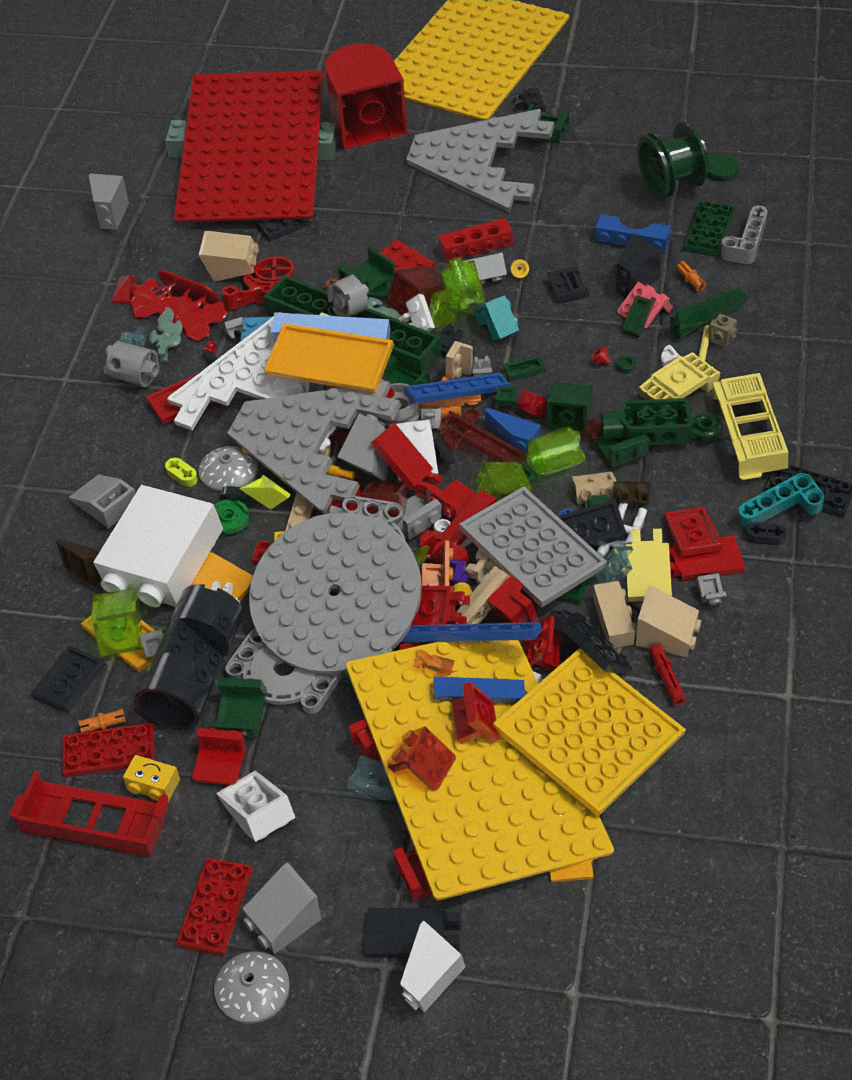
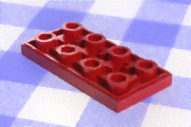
(106, 749)
(215, 907)

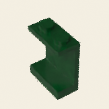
(372, 272)
(240, 706)

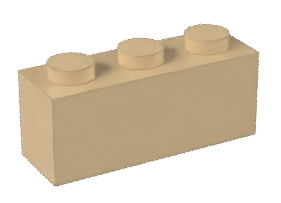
(614, 614)

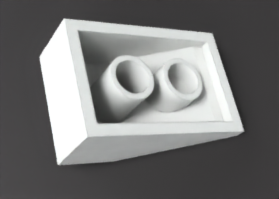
(421, 437)
(257, 805)

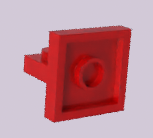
(474, 715)

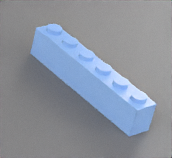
(361, 326)

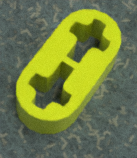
(184, 469)

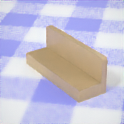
(478, 605)

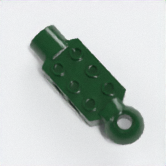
(661, 420)

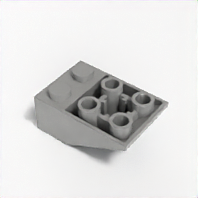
(104, 499)

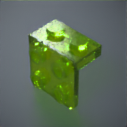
(501, 478)

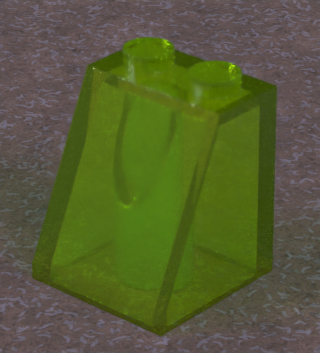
(117, 622)

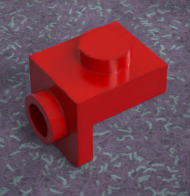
(533, 403)

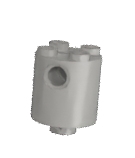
(131, 363)

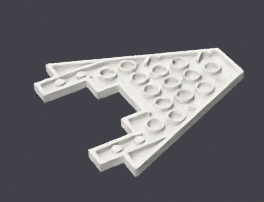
(236, 370)

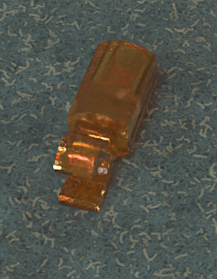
(434, 663)

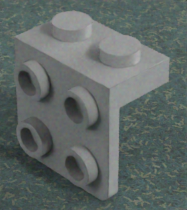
(419, 516)

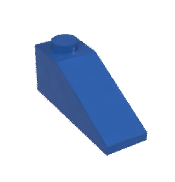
(512, 429)

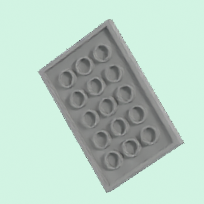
(533, 546)

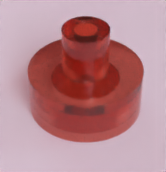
(593, 429)

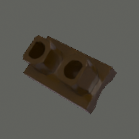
(631, 492)

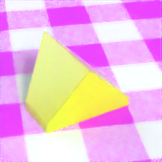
(266, 492)

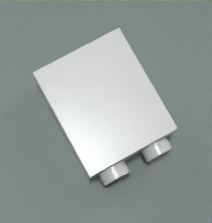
(158, 545)

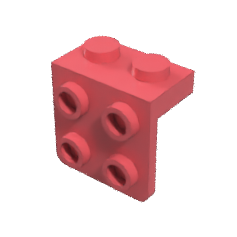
(661, 301)

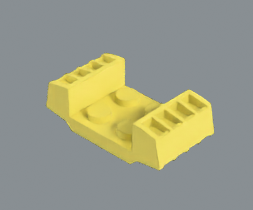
(680, 379)

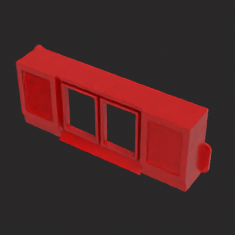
(47, 804)

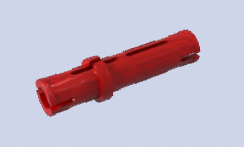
(664, 668)

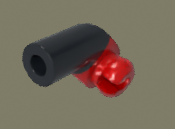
(209, 352)

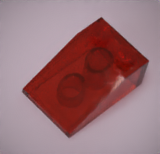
(389, 491)

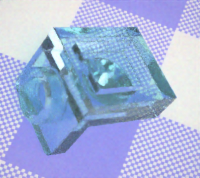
(137, 338)

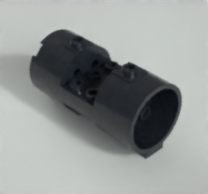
(188, 658)

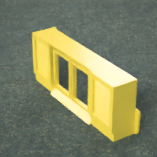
(757, 451)

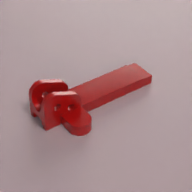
(436, 539)

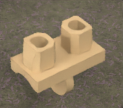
(483, 566)

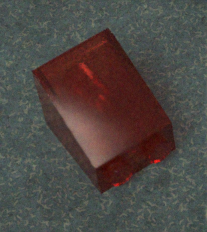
(410, 283)

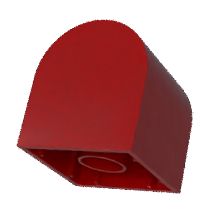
(365, 95)

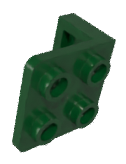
(621, 452)

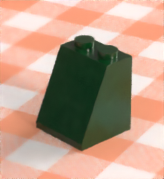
(569, 406)

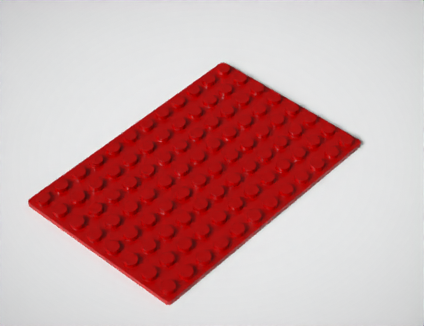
(250, 147)

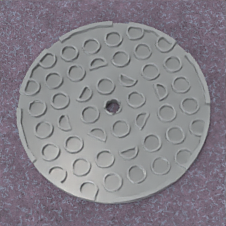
(324, 631)

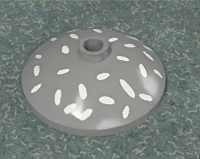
(227, 468)
(252, 1000)

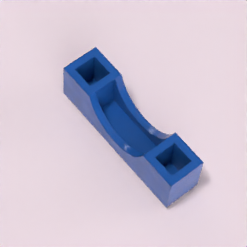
(611, 231)

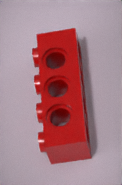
(475, 239)

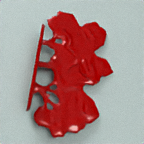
(193, 318)

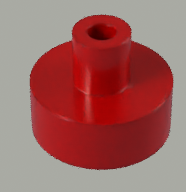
(600, 356)

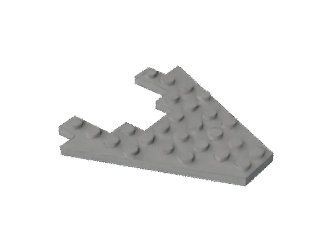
(465, 155)
(290, 429)

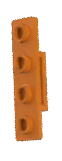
(438, 573)

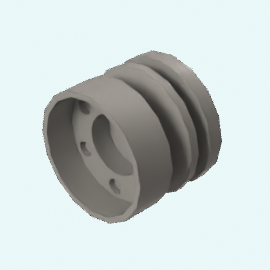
(407, 412)

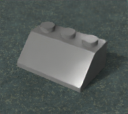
(490, 267)

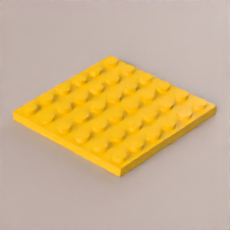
(589, 731)

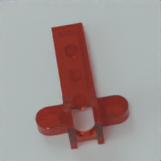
(463, 428)

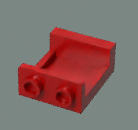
(412, 873)

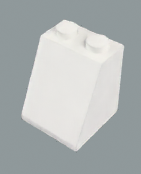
(429, 968)

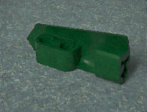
(698, 314)

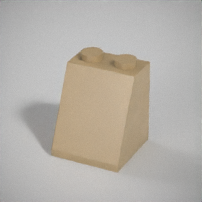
(228, 254)
(667, 623)

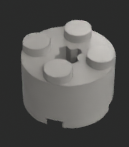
(348, 296)

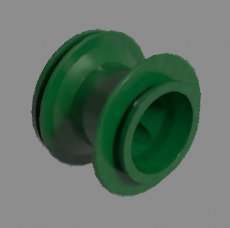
(672, 160)

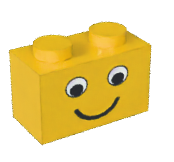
(151, 778)

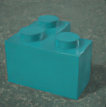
(497, 316)

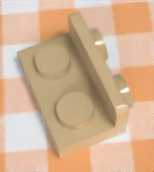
(459, 360)
(593, 485)

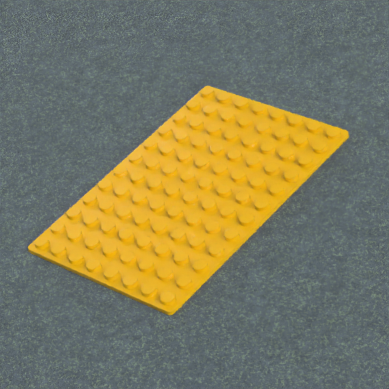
(475, 54)
(495, 808)

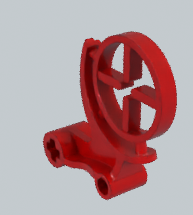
(257, 286)

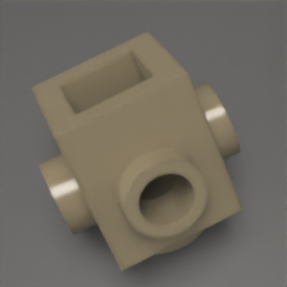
(723, 330)

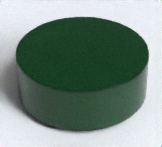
(626, 364)

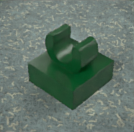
(506, 396)

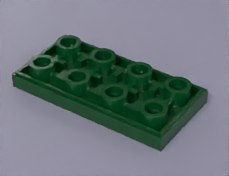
(709, 228)

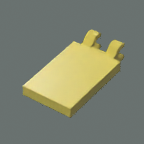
(649, 564)

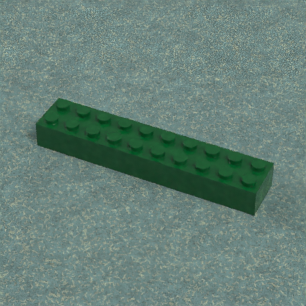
(412, 345)

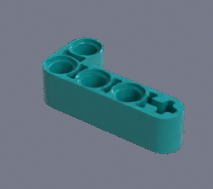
(753, 510)

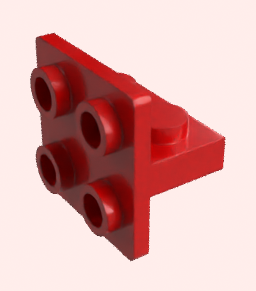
(546, 647)

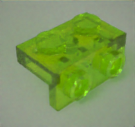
(444, 307)

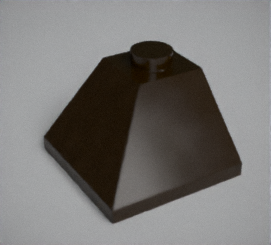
(79, 560)

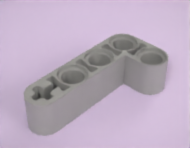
(744, 249)

